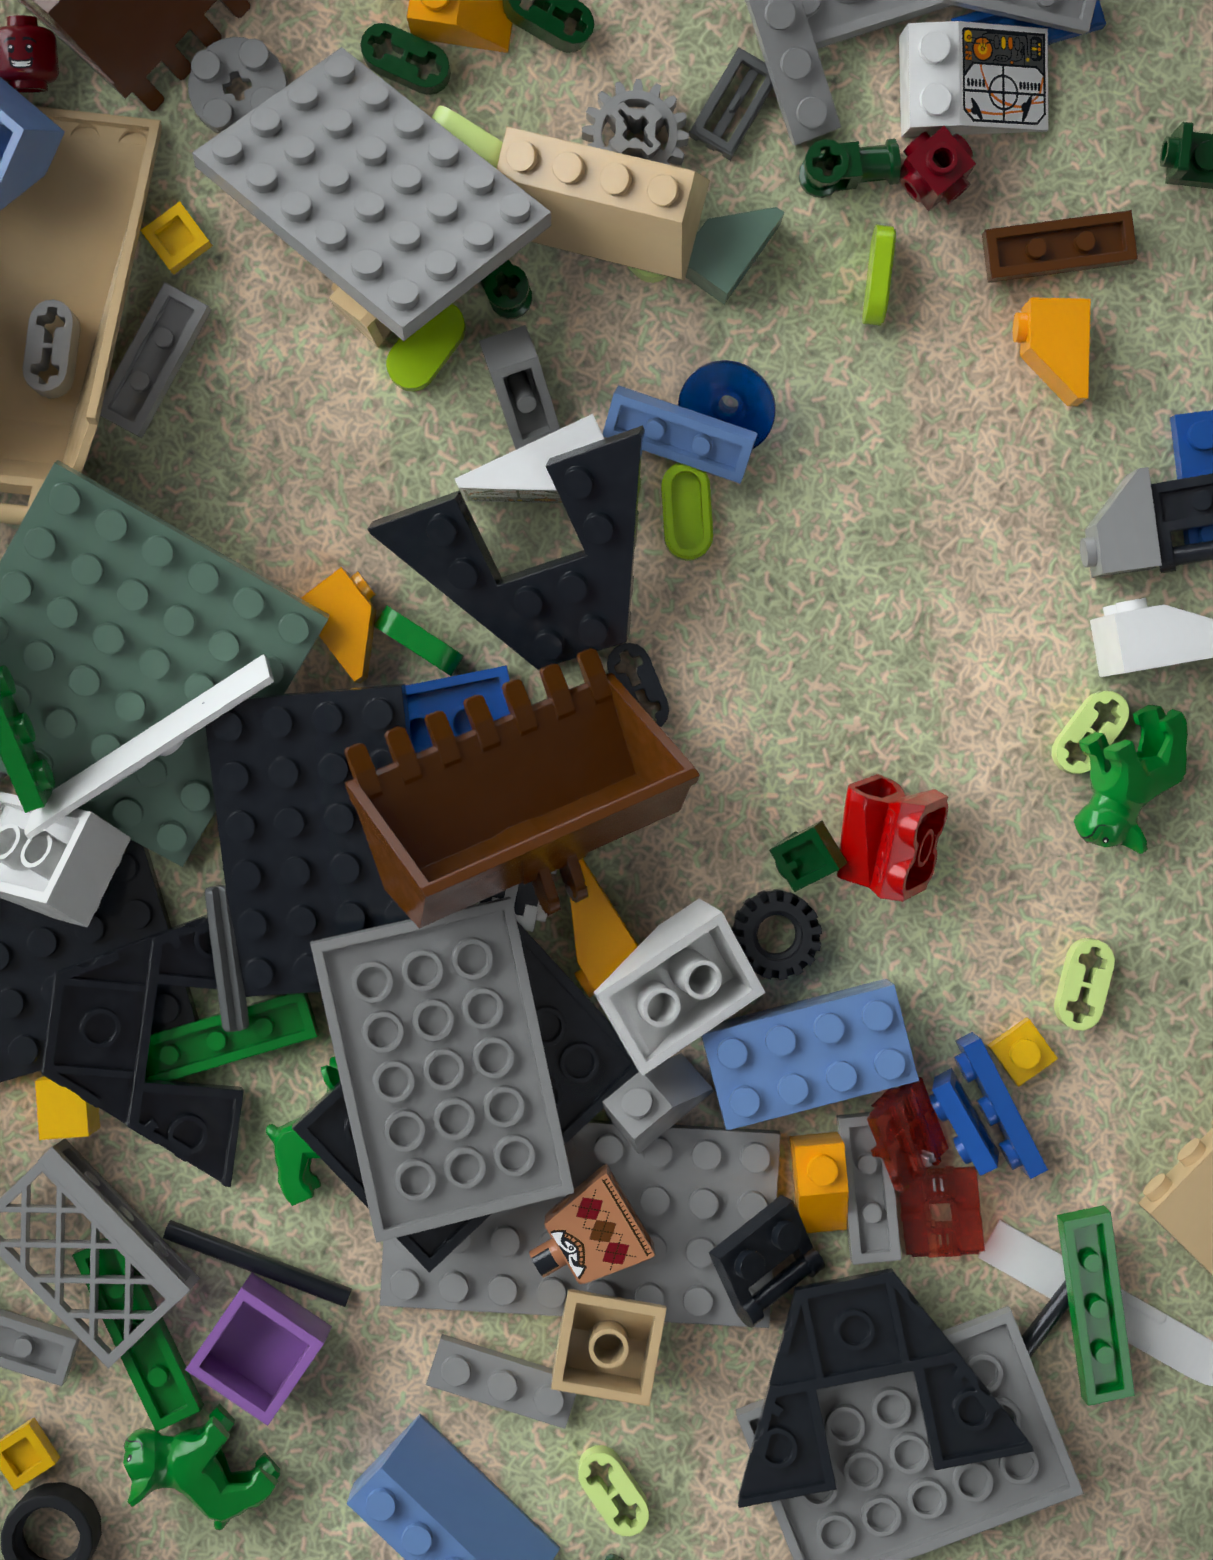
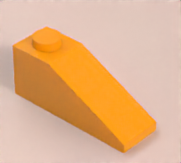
(599, 935)

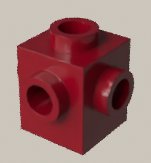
(927, 181)

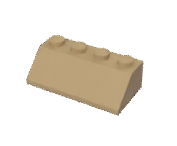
(608, 201)

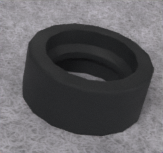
(60, 1497)

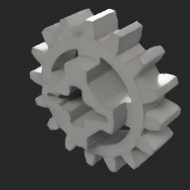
(649, 120)

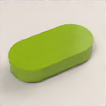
(879, 275)
(421, 356)
(686, 512)

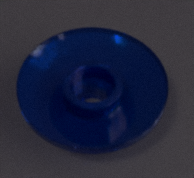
(755, 399)

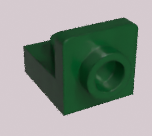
(1188, 157)
(807, 856)

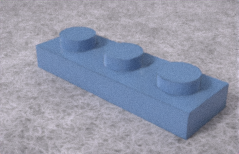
(682, 434)

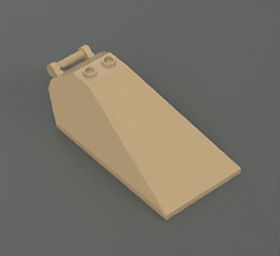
(72, 244)

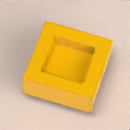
(176, 238)
(1022, 1051)
(26, 1454)

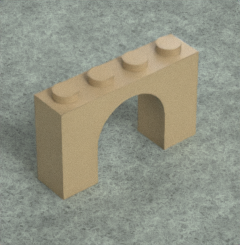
(1184, 1200)

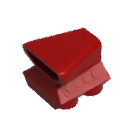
(891, 837)

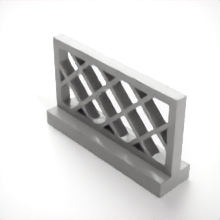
(124, 1232)

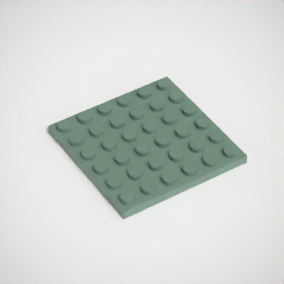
(121, 625)

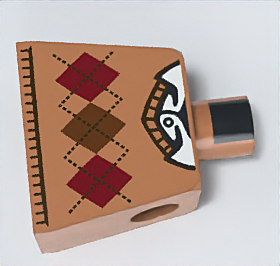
(593, 1231)

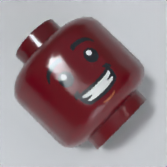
(27, 54)

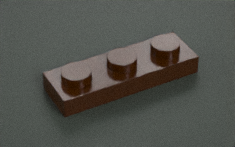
(1059, 246)

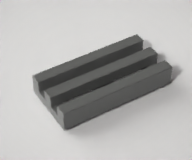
(713, 140)

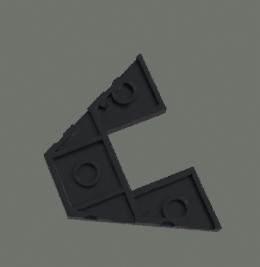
(557, 605)
(102, 1043)
(857, 1333)

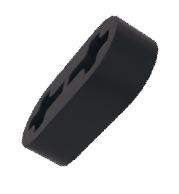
(646, 675)

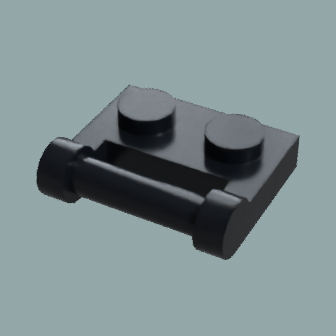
(1180, 507)
(757, 1250)

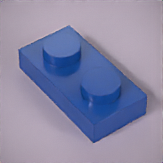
(973, 1139)

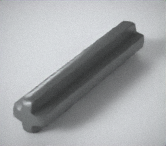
(226, 961)

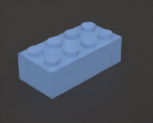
(809, 1054)

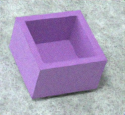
(259, 1349)

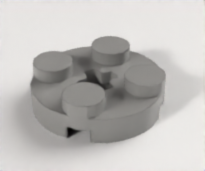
(222, 63)

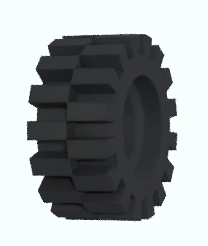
(806, 938)

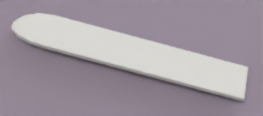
(157, 740)
(1145, 1325)

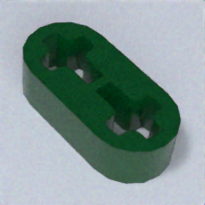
(547, 21)
(410, 48)

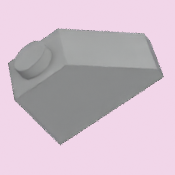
(520, 385)
(1124, 530)
(655, 1101)

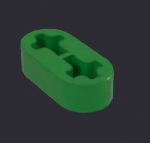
(418, 640)

